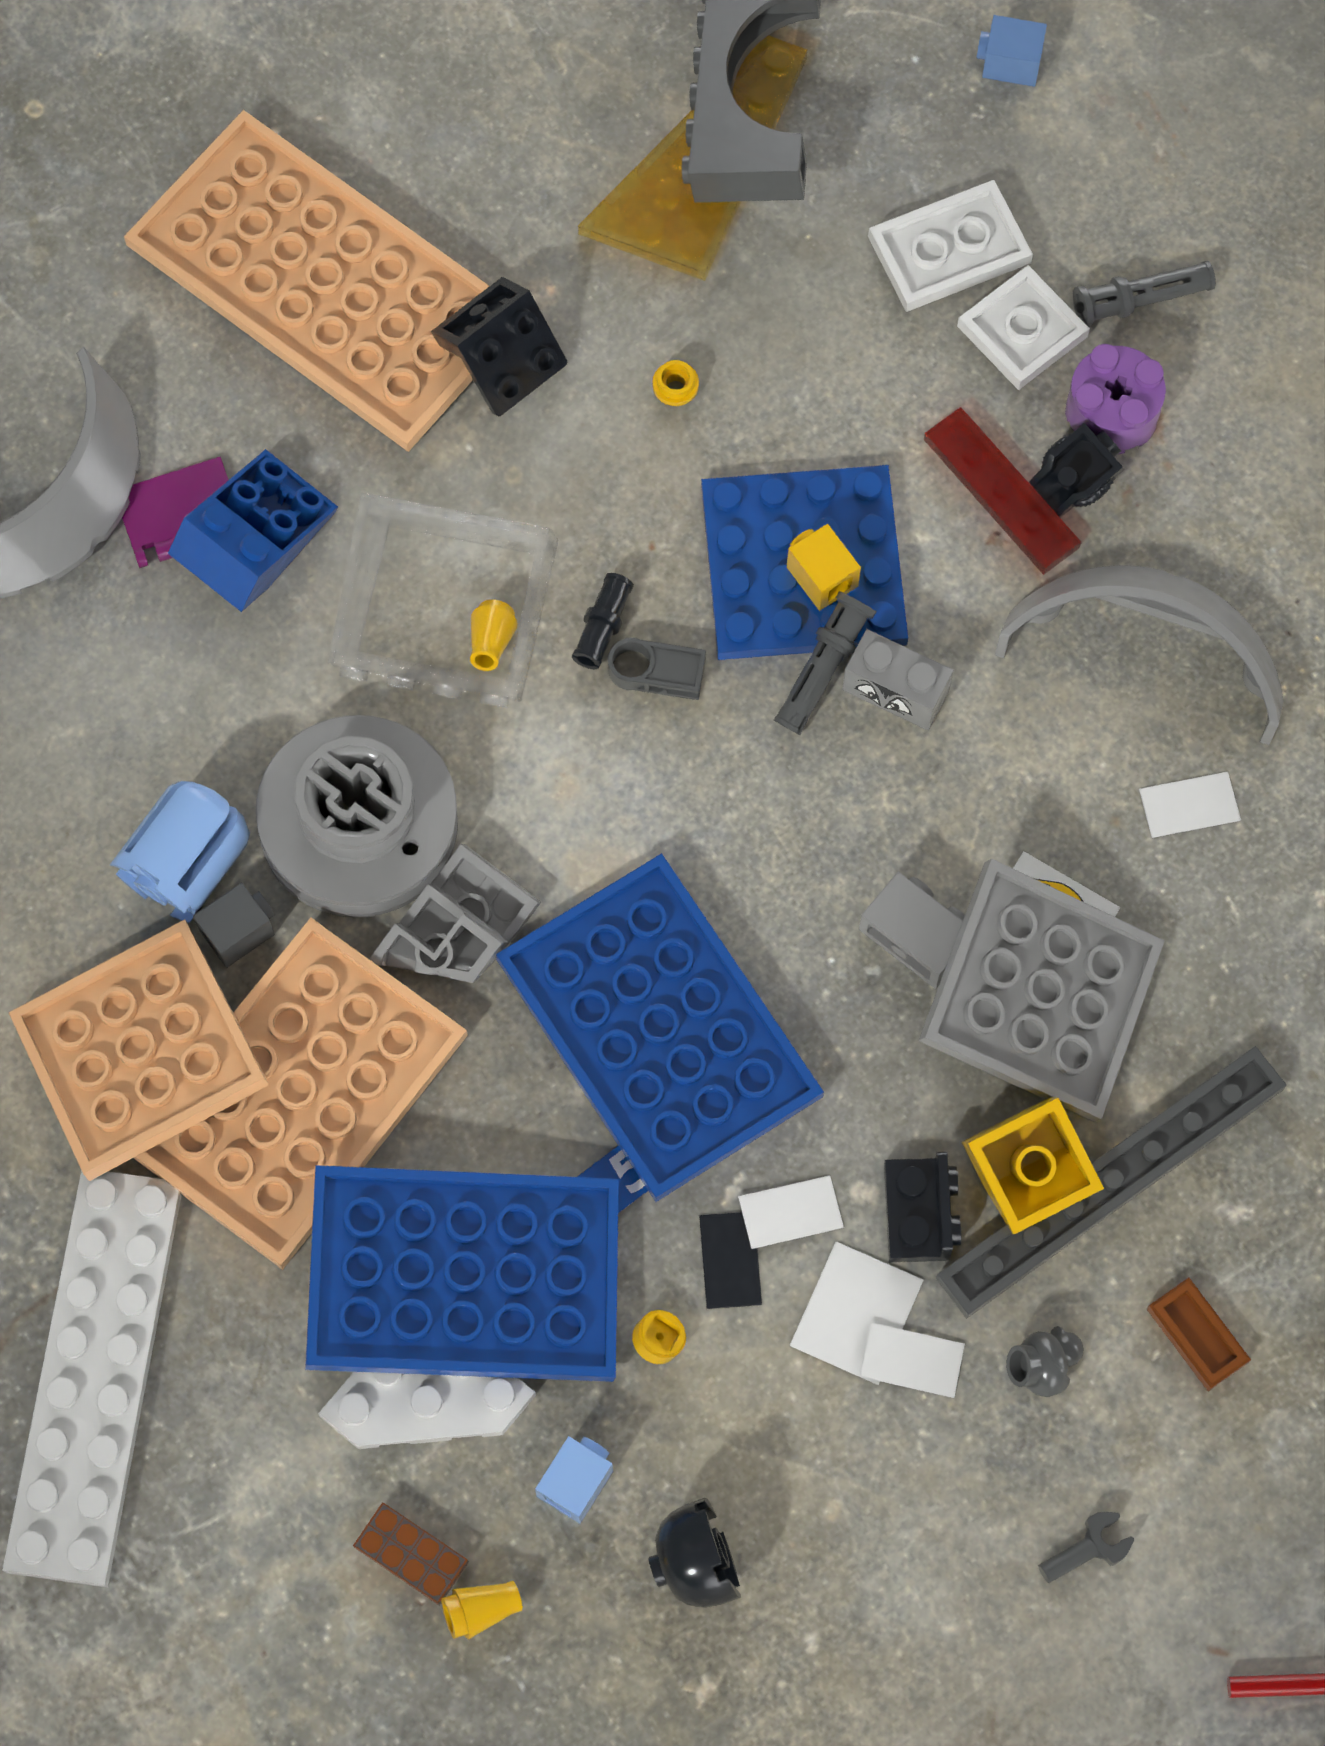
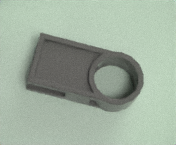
(671, 672)

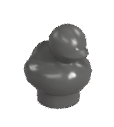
(1044, 1361)

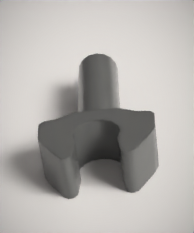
(1090, 1547)

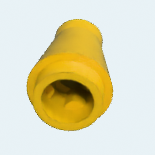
(491, 631)
(479, 1607)

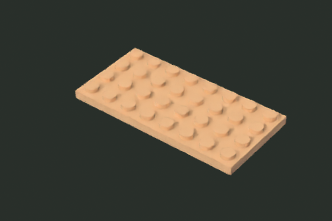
(314, 276)

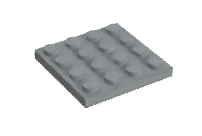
(1042, 990)

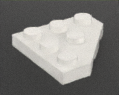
(423, 1408)

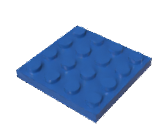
(748, 536)

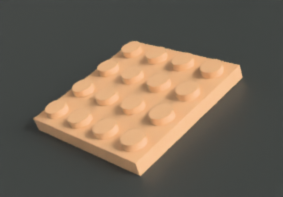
(137, 1050)

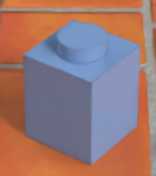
(1012, 50)

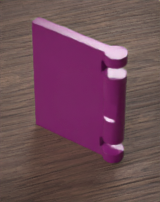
(163, 502)

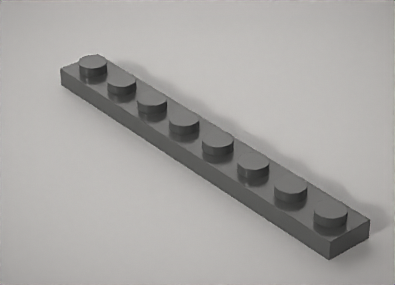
(1124, 1174)

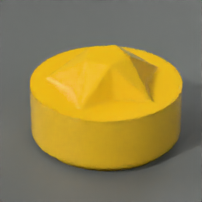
(659, 1337)

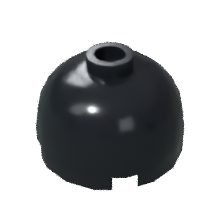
(694, 1557)

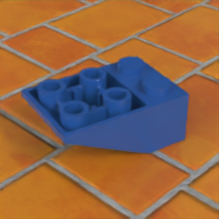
(251, 529)

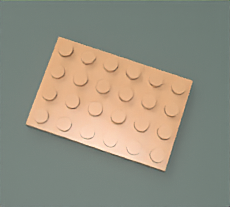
(342, 1069)

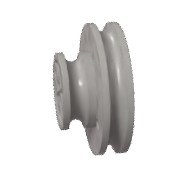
(356, 858)

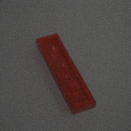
(1002, 490)

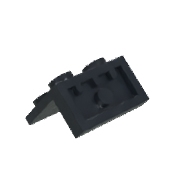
(503, 344)

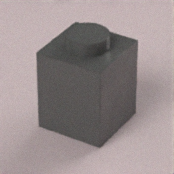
(235, 924)

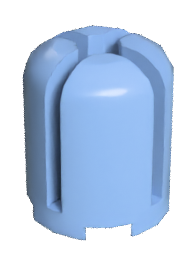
(183, 848)

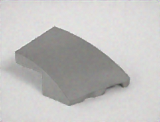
(458, 921)

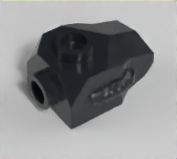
(1077, 470)

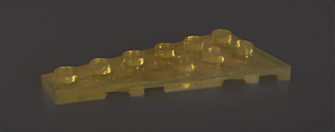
(652, 207)

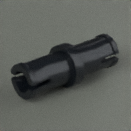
(602, 621)

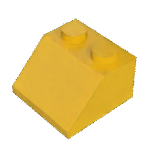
(1033, 1164)

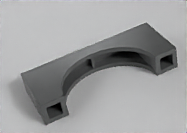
(729, 151)

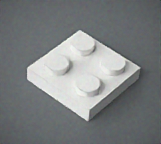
(1023, 327)

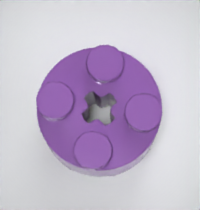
(1117, 393)

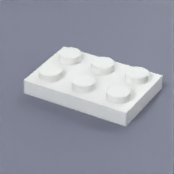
(950, 245)

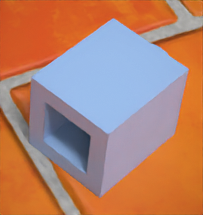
(575, 1477)

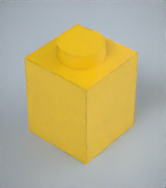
(822, 565)

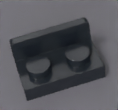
(920, 1209)

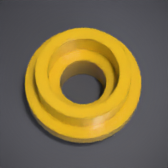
(675, 371)

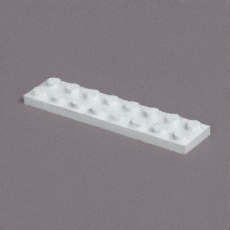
(93, 1380)

